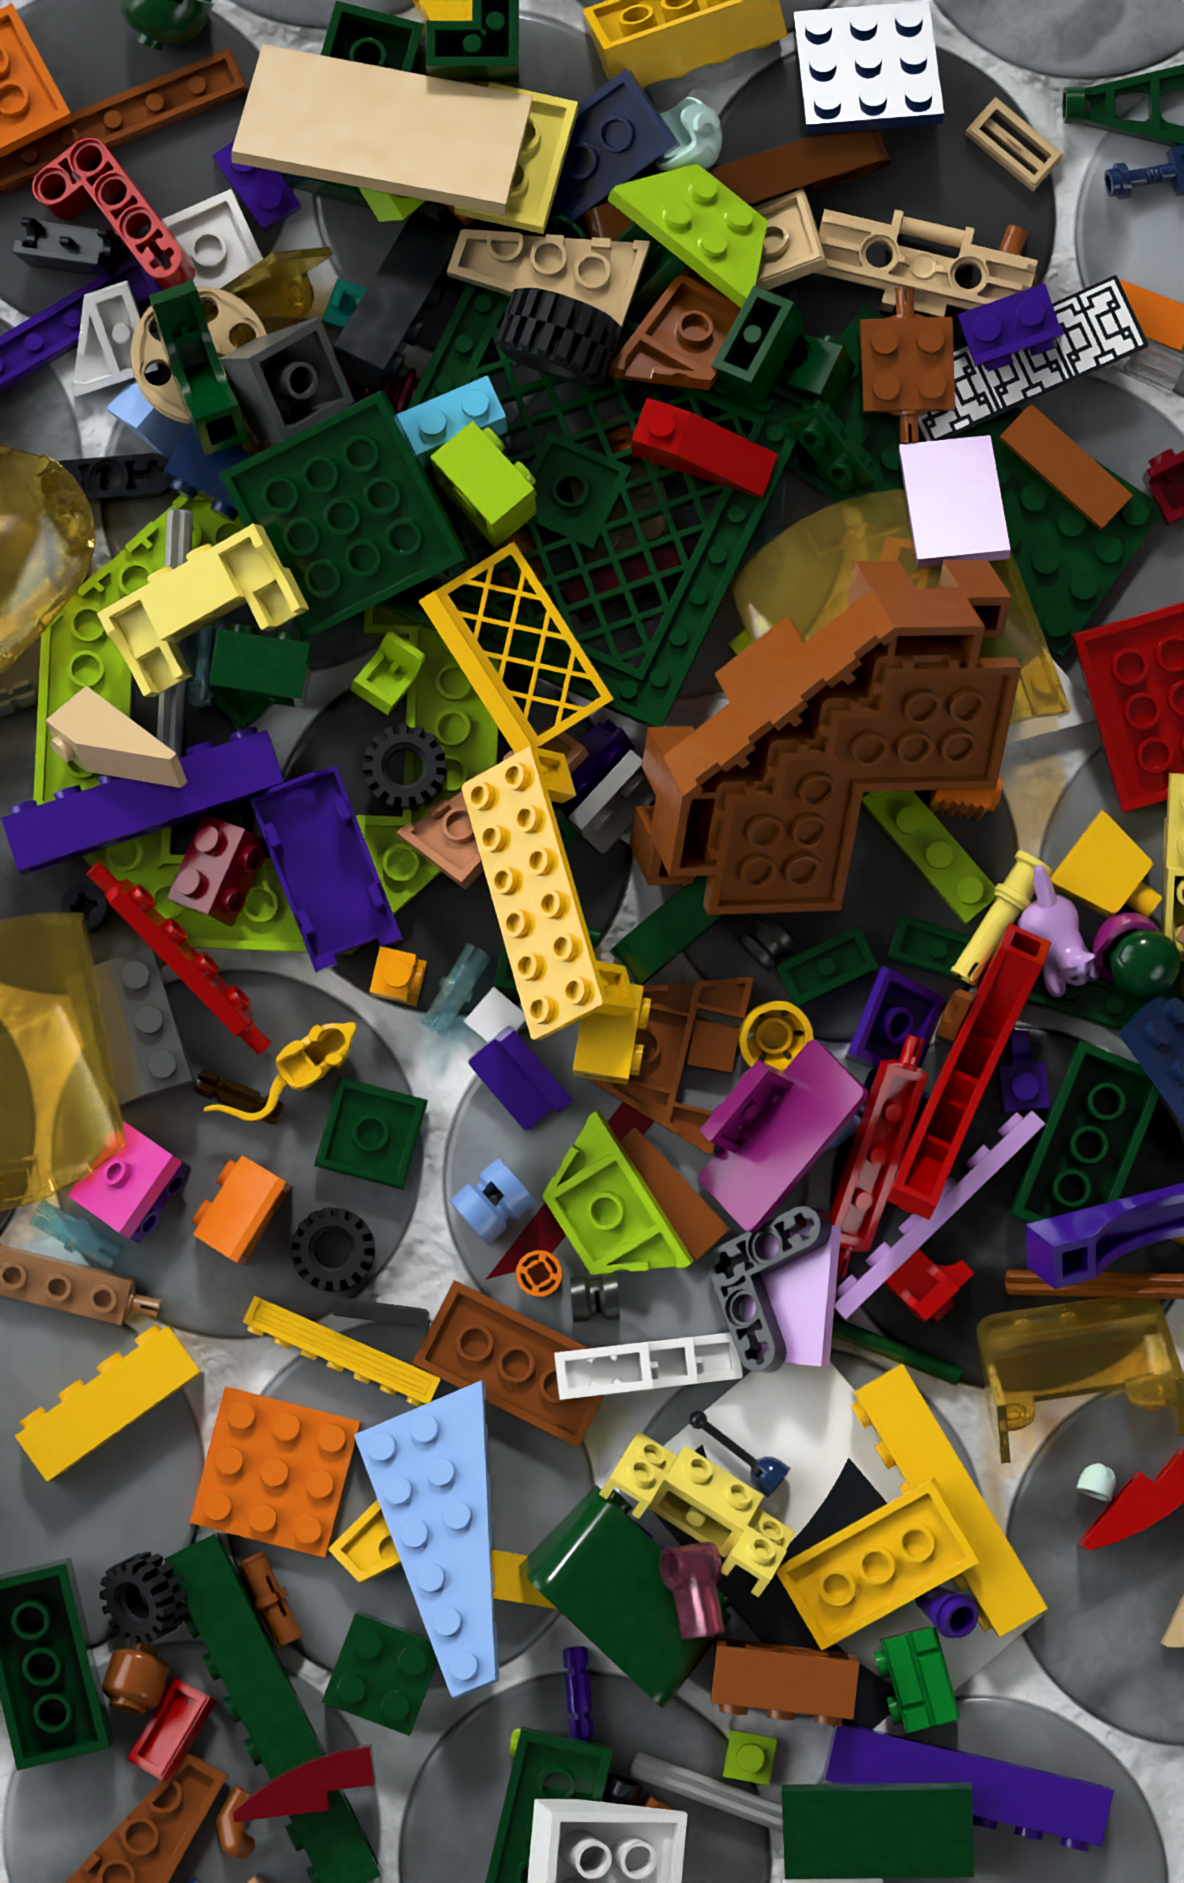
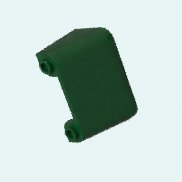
(611, 1588)

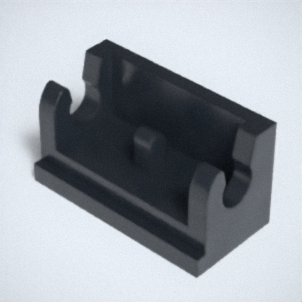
(69, 248)

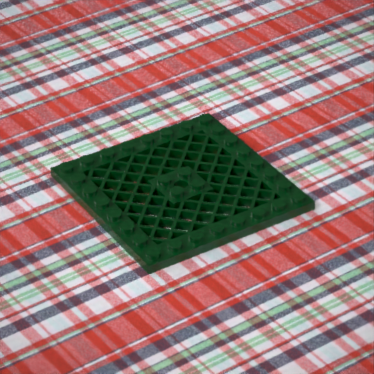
(652, 689)

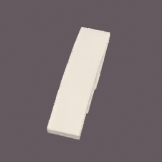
(647, 1365)

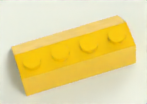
(678, 35)

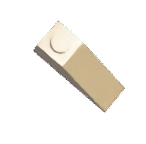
(110, 742)

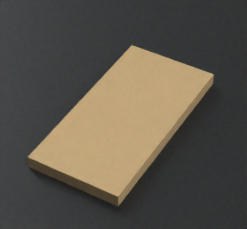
(382, 129)

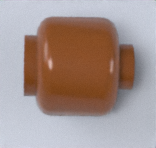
(135, 1679)

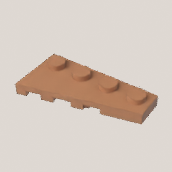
(447, 833)

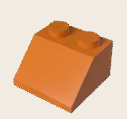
(240, 1209)

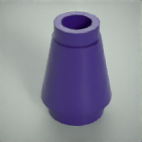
(949, 1611)

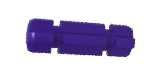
(578, 1692)

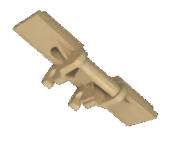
(931, 275)

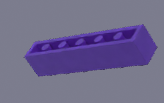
(129, 808)
(1000, 1790)

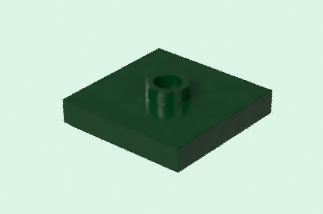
(371, 1133)

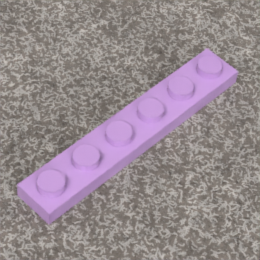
(917, 1229)

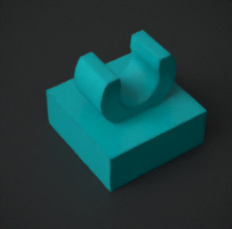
(342, 303)

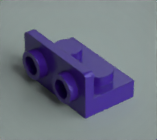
(1011, 326)

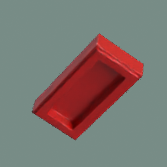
(171, 1730)

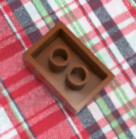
(784, 1680)

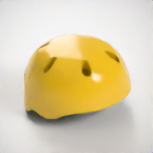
(774, 1034)

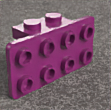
(776, 1130)

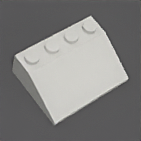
(605, 1843)

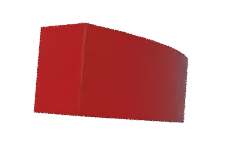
(1138, 1505)

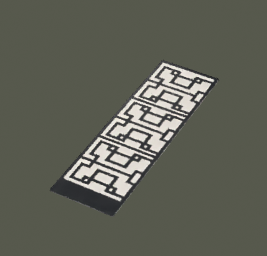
(1097, 332)

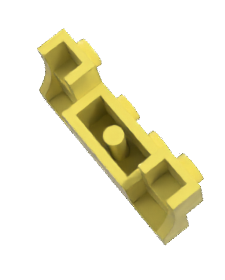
(195, 595)
(703, 1504)

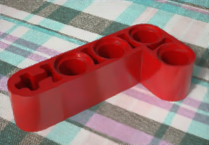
(126, 217)

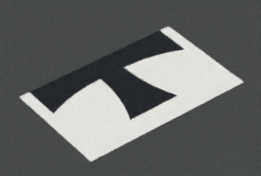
(833, 1481)

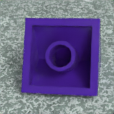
(891, 1011)

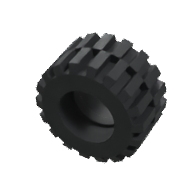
(558, 336)

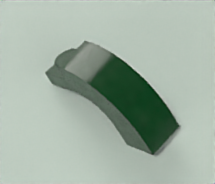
(197, 368)

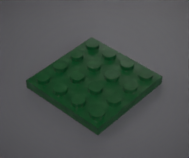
(347, 512)

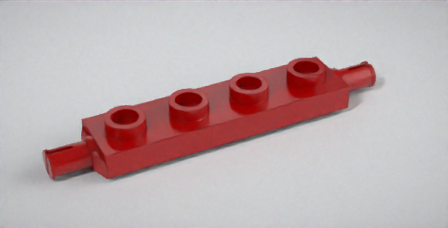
(170, 943)
(877, 1150)

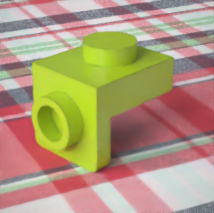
(389, 673)

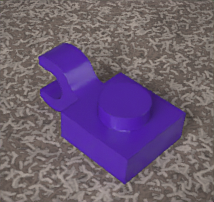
(1023, 1082)

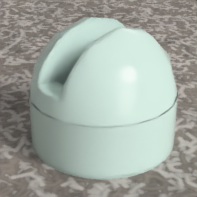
(1097, 1482)

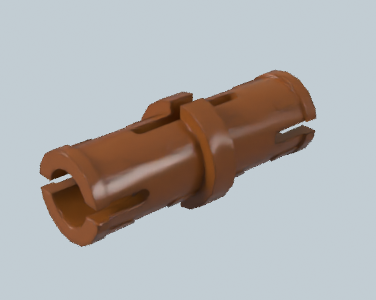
(270, 1599)

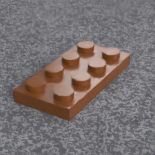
(512, 1354)

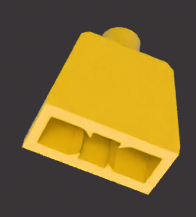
(1106, 871)

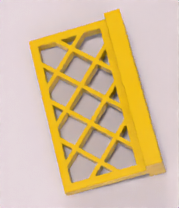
(480, 670)

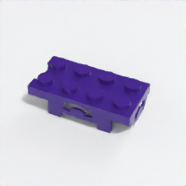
(325, 866)

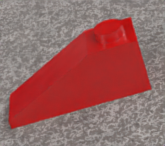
(701, 449)

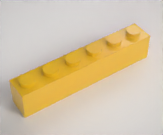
(922, 1451)

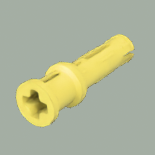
(1011, 899)

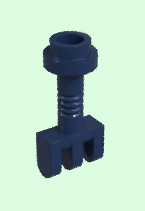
(1121, 180)

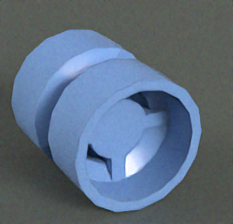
(480, 1213)

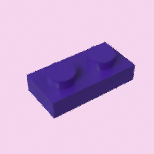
(259, 189)

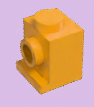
(398, 976)

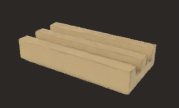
(1001, 156)

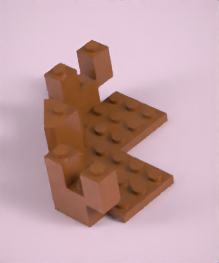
(867, 704)

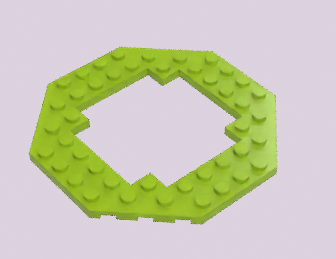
(81, 654)

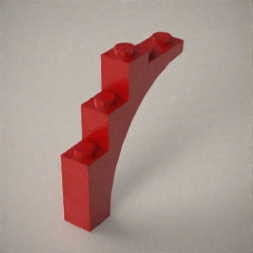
(967, 1071)

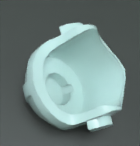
(697, 132)

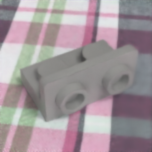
(611, 805)

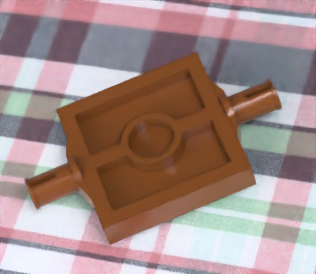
(907, 365)

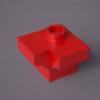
(927, 1286)

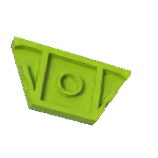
(699, 224)
(610, 1208)

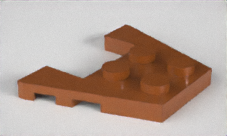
(665, 1050)

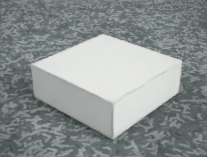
(494, 1015)

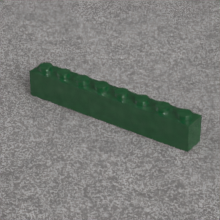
(267, 1706)

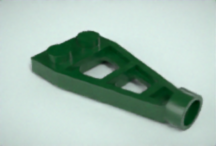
(1102, 104)

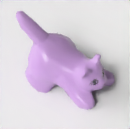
(1058, 921)

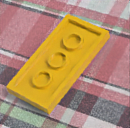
(878, 1563)

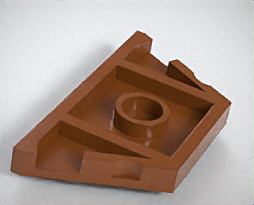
(679, 336)

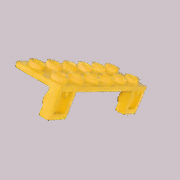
(538, 895)

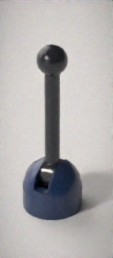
(765, 1472)

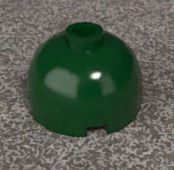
(166, 20)

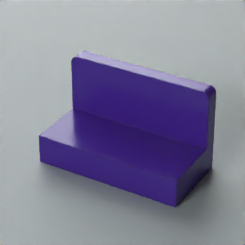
(518, 1078)

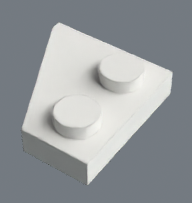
(106, 339)

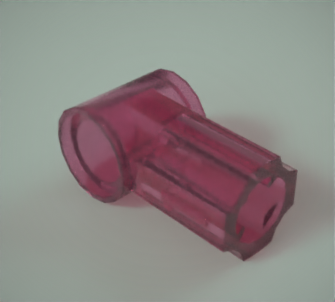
(693, 1576)

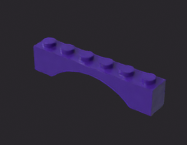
(1088, 1240)

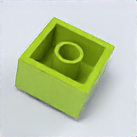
(485, 483)

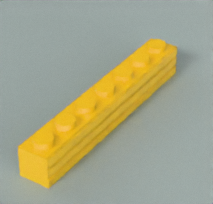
(341, 1352)

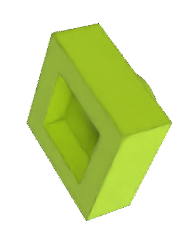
(749, 1757)

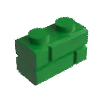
(918, 1679)

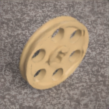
(147, 350)

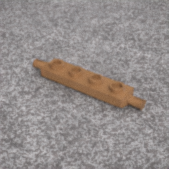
(71, 1287)

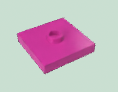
(127, 1183)

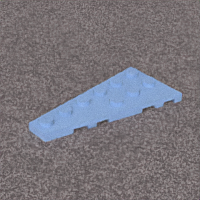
(438, 1508)

